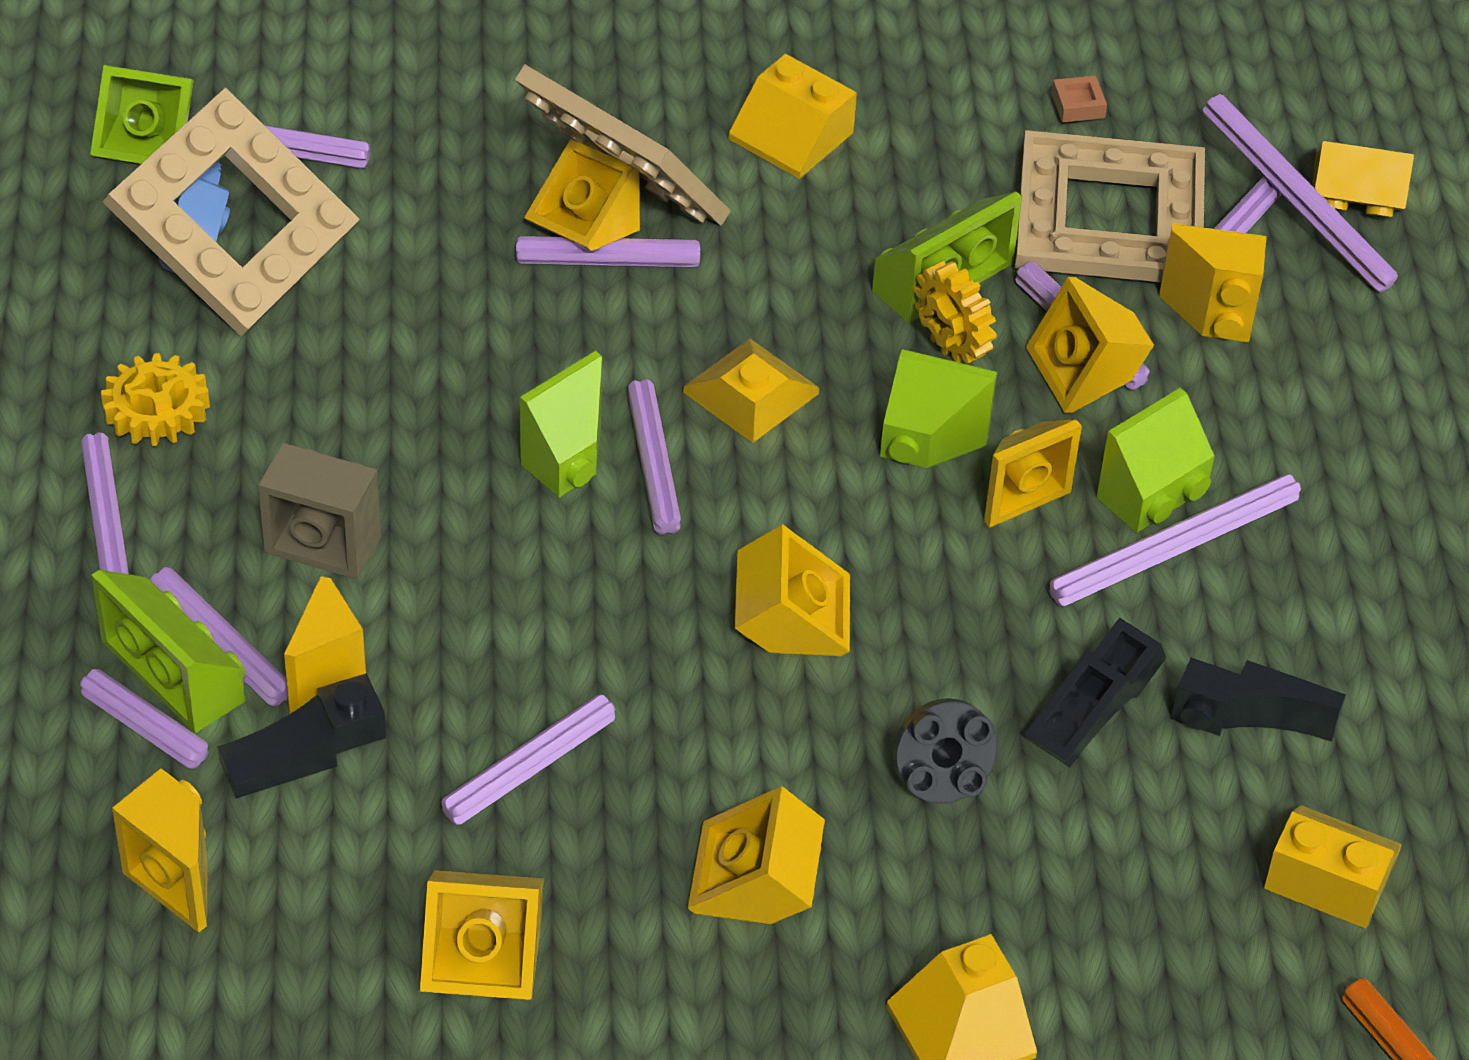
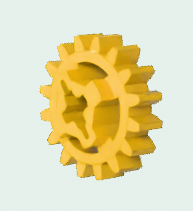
(955, 312)
(155, 399)

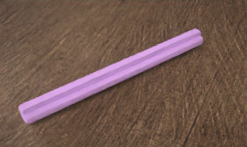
(1300, 193)
(1174, 540)

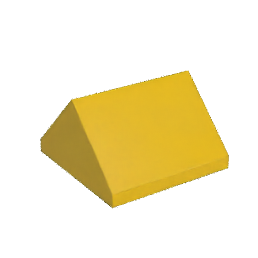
(588, 198)
(324, 645)

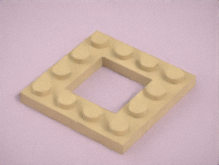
(595, 128)
(1055, 157)
(149, 210)

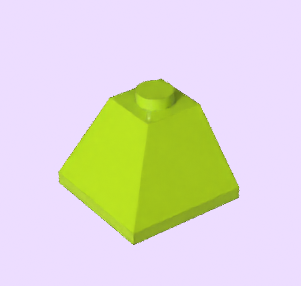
(138, 113)
(936, 410)
(563, 426)

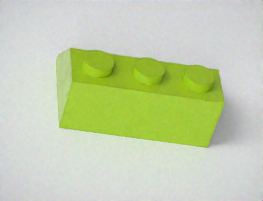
(974, 238)
(167, 649)

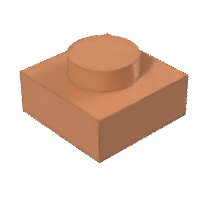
(1079, 98)

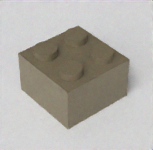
(320, 510)

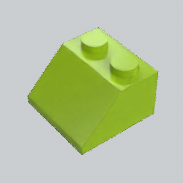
(1155, 462)

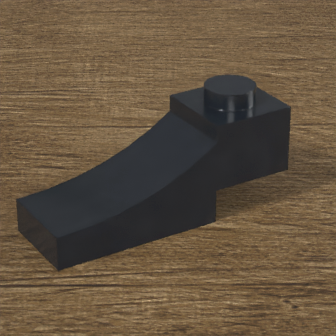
(1096, 691)
(1258, 697)
(307, 739)

